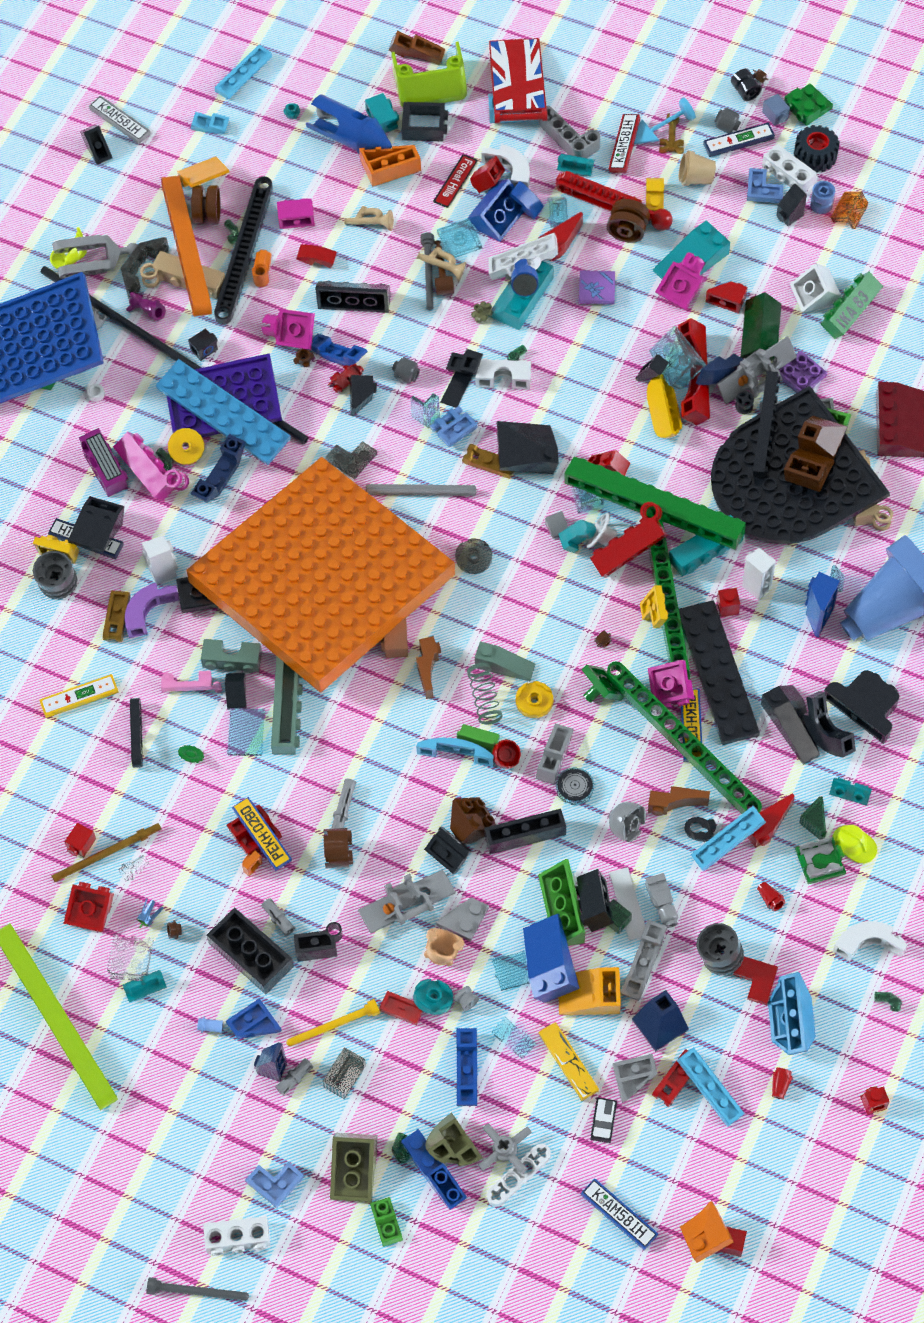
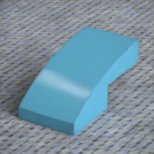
(209, 124)

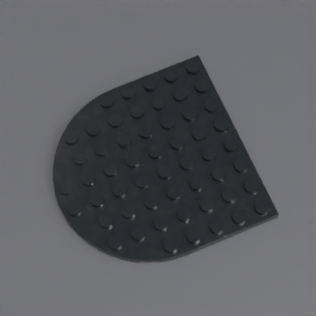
(780, 509)

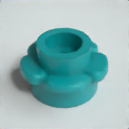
(291, 111)

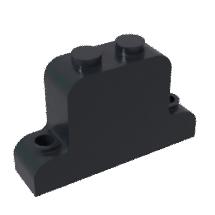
(866, 702)

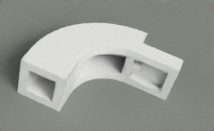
(511, 160)
(868, 933)

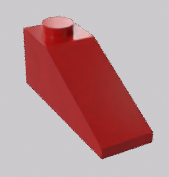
(566, 233)
(773, 816)

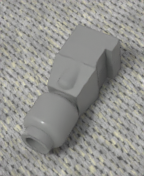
(661, 898)

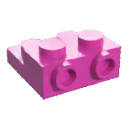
(671, 683)

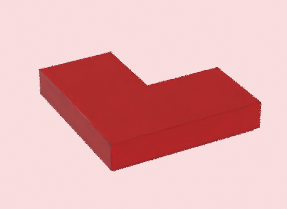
(762, 978)

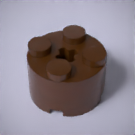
(337, 848)

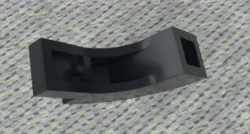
(823, 731)

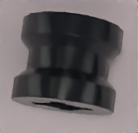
(743, 398)

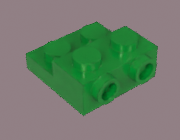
(807, 103)

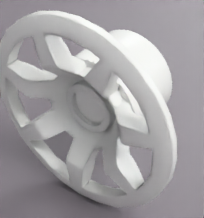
(604, 532)

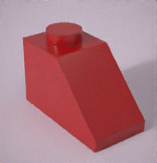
(487, 175)
(727, 296)

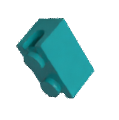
(381, 109)

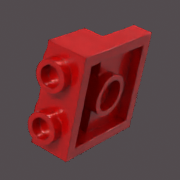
(88, 906)

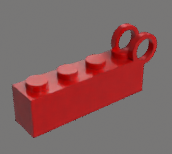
(631, 544)

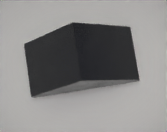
(235, 690)

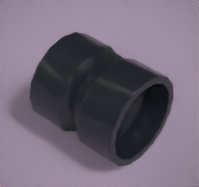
(746, 85)

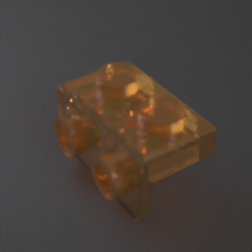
(850, 208)

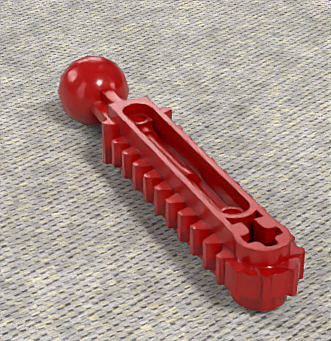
(605, 197)

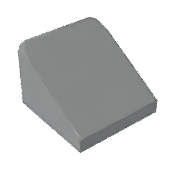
(555, 524)

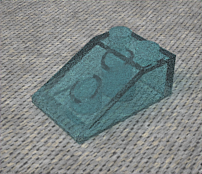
(682, 358)

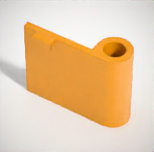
(202, 172)

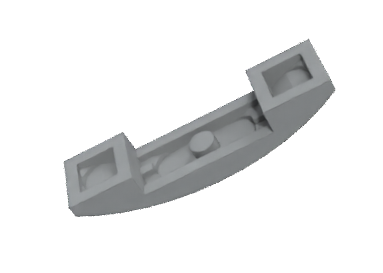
(644, 960)

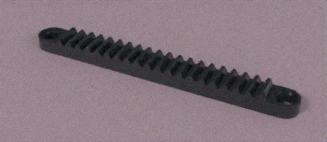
(243, 250)

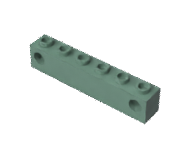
(286, 710)

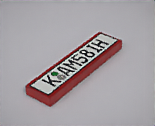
(624, 143)

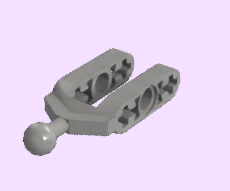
(87, 243)

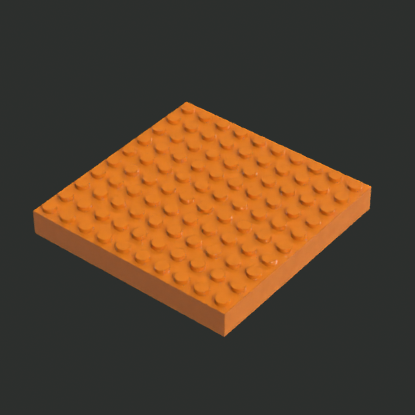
(321, 573)

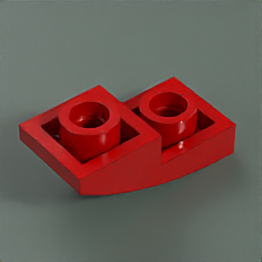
(318, 254)

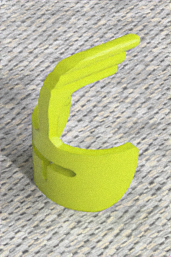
(72, 257)

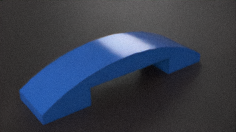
(336, 353)
(466, 1066)

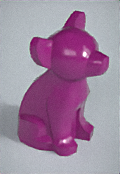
(153, 309)

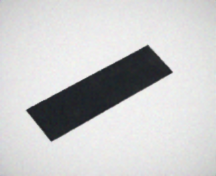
(457, 386)

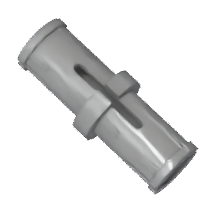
(278, 916)
(294, 1076)

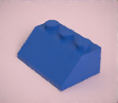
(496, 211)
(821, 601)

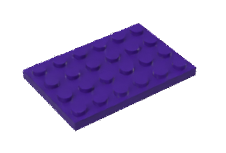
(247, 380)

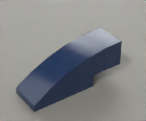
(718, 369)

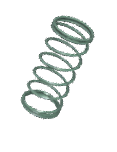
(470, 669)

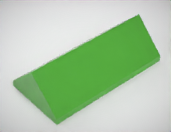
(561, 899)

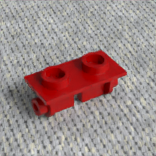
(339, 379)

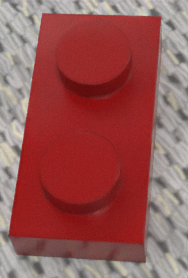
(400, 1008)

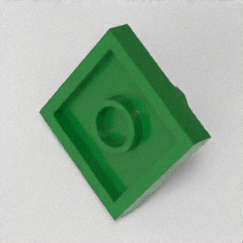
(601, 685)

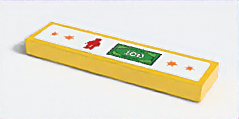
(78, 696)

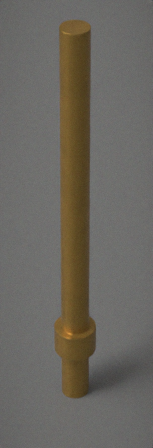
(141, 834)

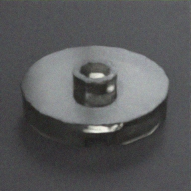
(472, 548)

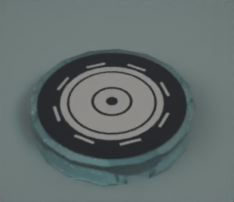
(574, 786)

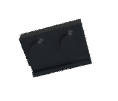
(447, 850)

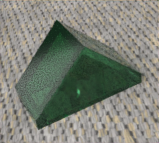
(814, 819)

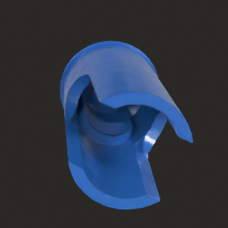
(354, 128)

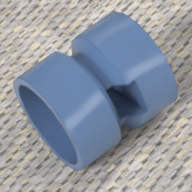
(822, 197)

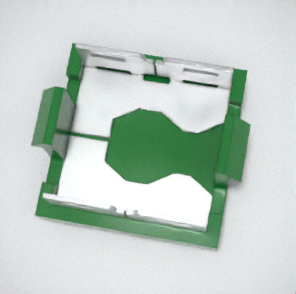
(821, 860)

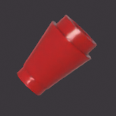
(771, 897)
(781, 1082)

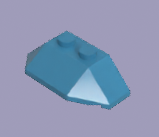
(791, 1015)

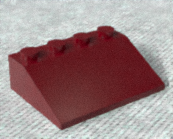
(899, 420)

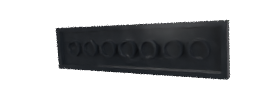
(718, 673)

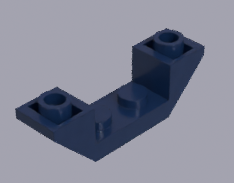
(222, 472)

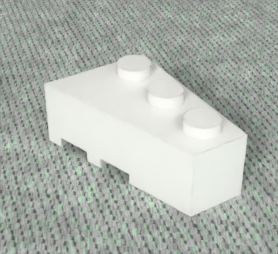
(160, 559)

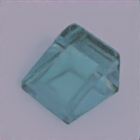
(837, 574)

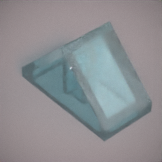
(557, 210)
(586, 501)

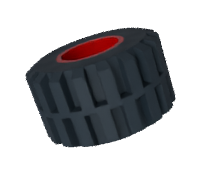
(817, 147)

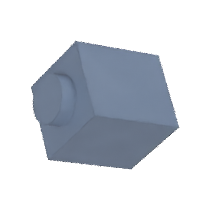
(776, 109)

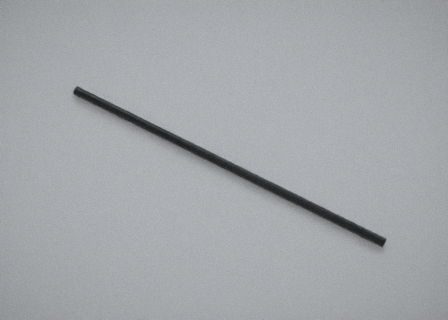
(164, 348)

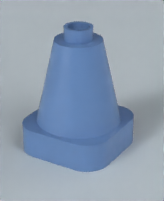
(891, 595)

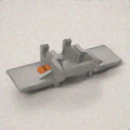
(754, 365)
(387, 909)

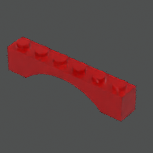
(696, 405)

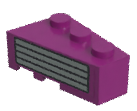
(103, 463)

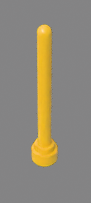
(369, 1009)

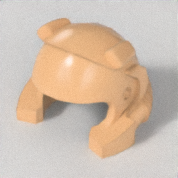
(442, 946)

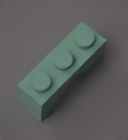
(246, 659)

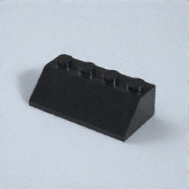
(353, 296)

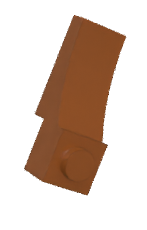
(416, 47)
(430, 654)
(678, 797)

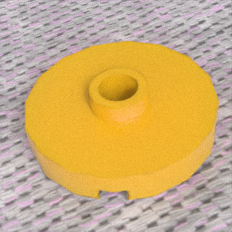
(195, 449)
(538, 691)

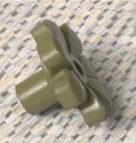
(482, 311)

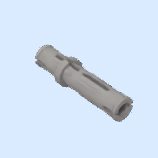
(341, 813)

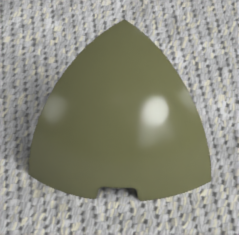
(451, 1144)

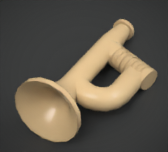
(386, 220)
(451, 266)

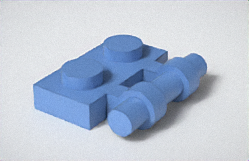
(456, 429)

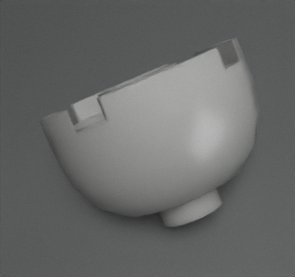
(626, 820)

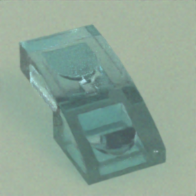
(513, 1038)

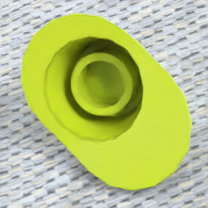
(855, 843)

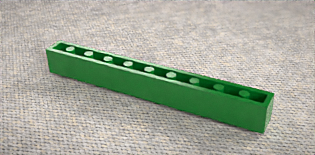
(675, 510)

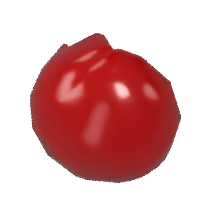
(506, 754)

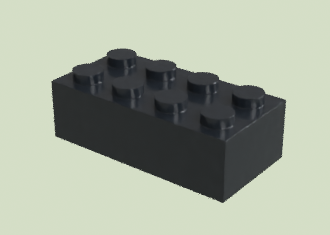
(250, 950)

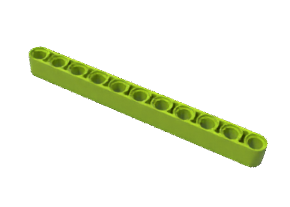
(56, 1018)

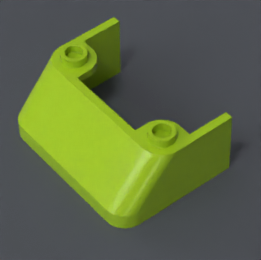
(431, 86)

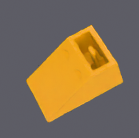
(597, 993)

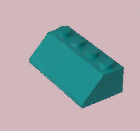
(515, 309)

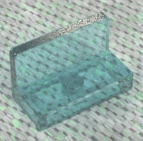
(425, 411)

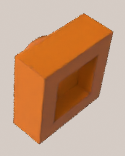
(251, 863)

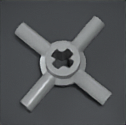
(500, 1153)

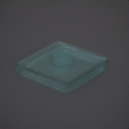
(459, 238)

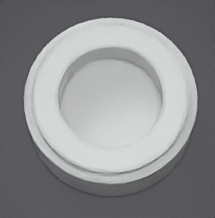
(95, 392)

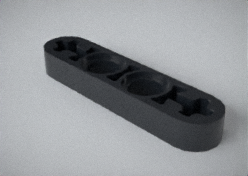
(136, 732)

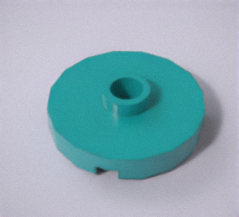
(433, 997)

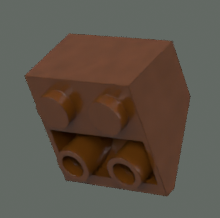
(807, 469)

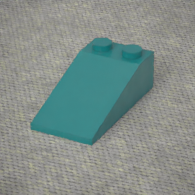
(703, 242)

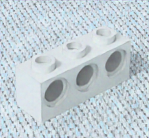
(788, 168)
(228, 1228)

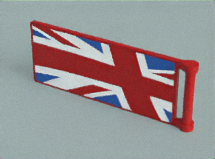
(517, 80)

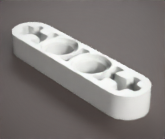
(521, 1178)

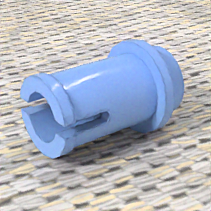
(209, 1025)

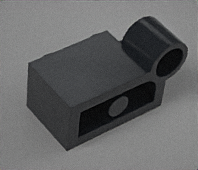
(317, 944)

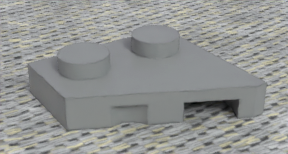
(464, 919)
(634, 1074)

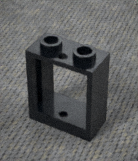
(414, 133)

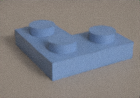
(759, 190)
(275, 1188)

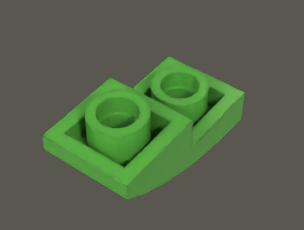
(386, 1221)

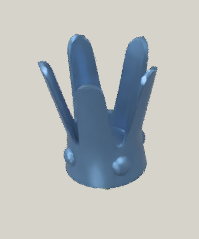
(144, 918)

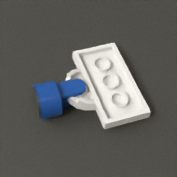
(522, 263)

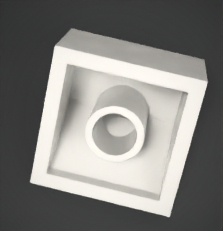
(815, 288)

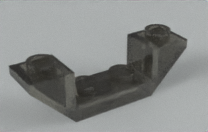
(139, 255)

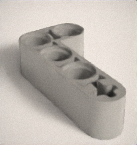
(568, 138)

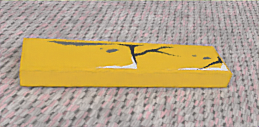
(568, 1061)

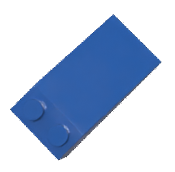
(549, 960)

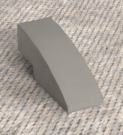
(554, 753)

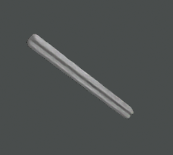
(421, 489)

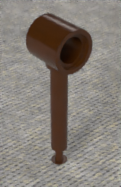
(443, 284)

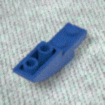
(433, 1170)

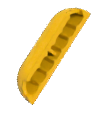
(663, 408)

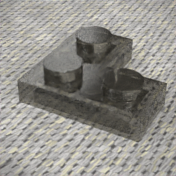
(354, 462)

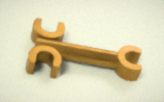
(670, 144)

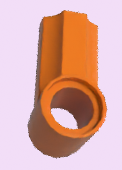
(261, 268)

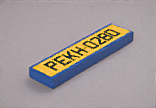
(692, 720)
(261, 834)

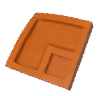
(706, 1233)

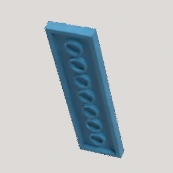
(223, 411)

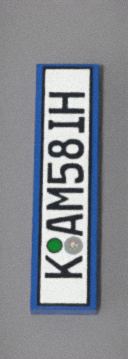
(619, 1214)

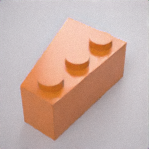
(389, 164)

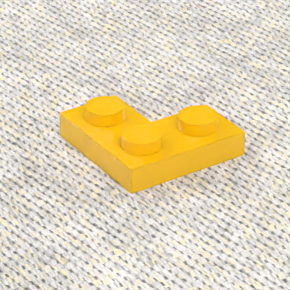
(653, 607)

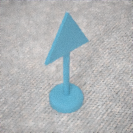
(646, 135)

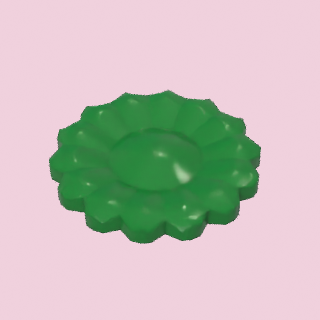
(191, 753)

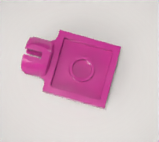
(682, 281)
(290, 328)

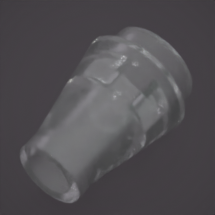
(132, 868)

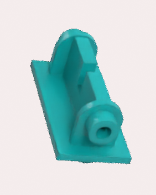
(575, 164)
(855, 793)
(150, 984)

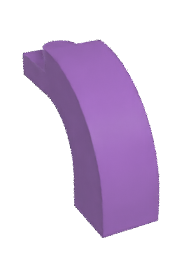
(142, 603)

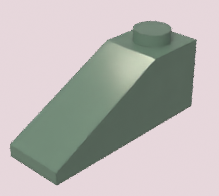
(504, 662)

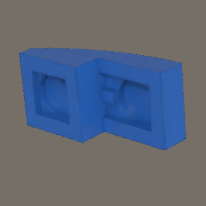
(527, 199)

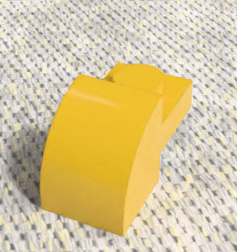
(655, 193)

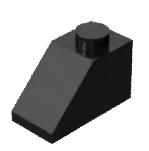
(96, 144)
(792, 205)
(361, 392)

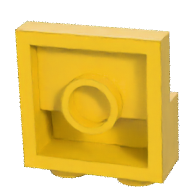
(51, 543)

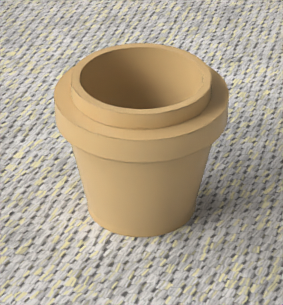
(696, 169)

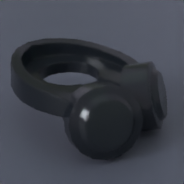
(709, 824)

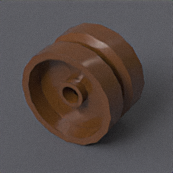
(206, 204)
(628, 220)

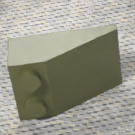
(353, 1167)

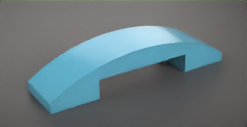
(458, 746)

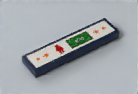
(739, 139)

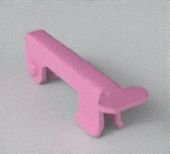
(204, 682)

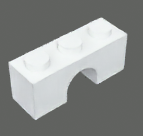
(517, 371)

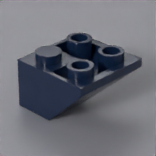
(660, 1021)

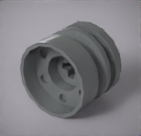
(53, 566)
(718, 939)

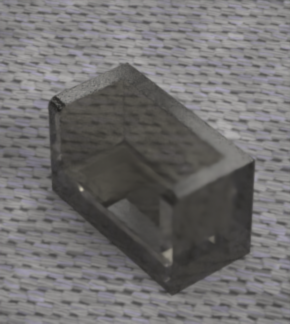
(344, 1073)

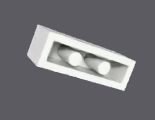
(758, 573)

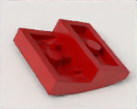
(243, 837)

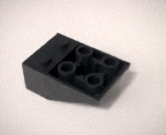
(97, 524)

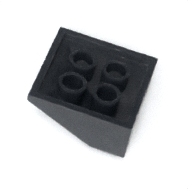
(526, 447)

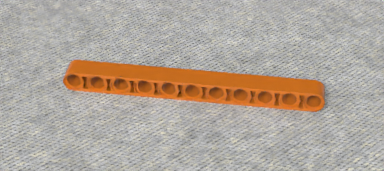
(186, 246)

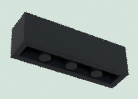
(525, 831)

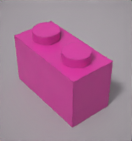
(295, 213)

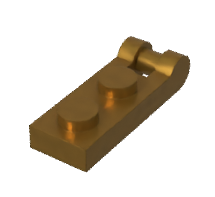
(486, 461)
(116, 615)

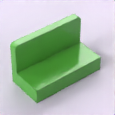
(478, 736)

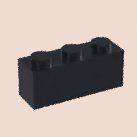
(594, 900)

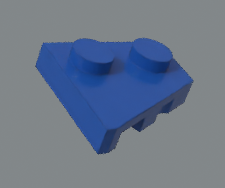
(253, 1021)

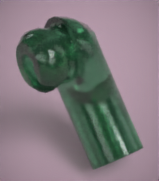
(233, 230)
(166, 458)

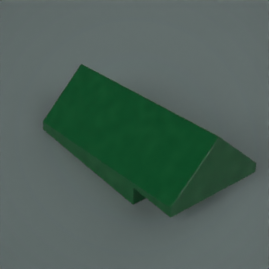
(760, 324)

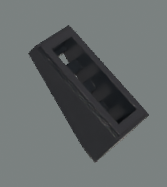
(652, 368)

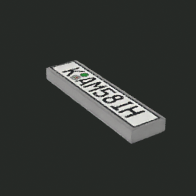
(119, 119)

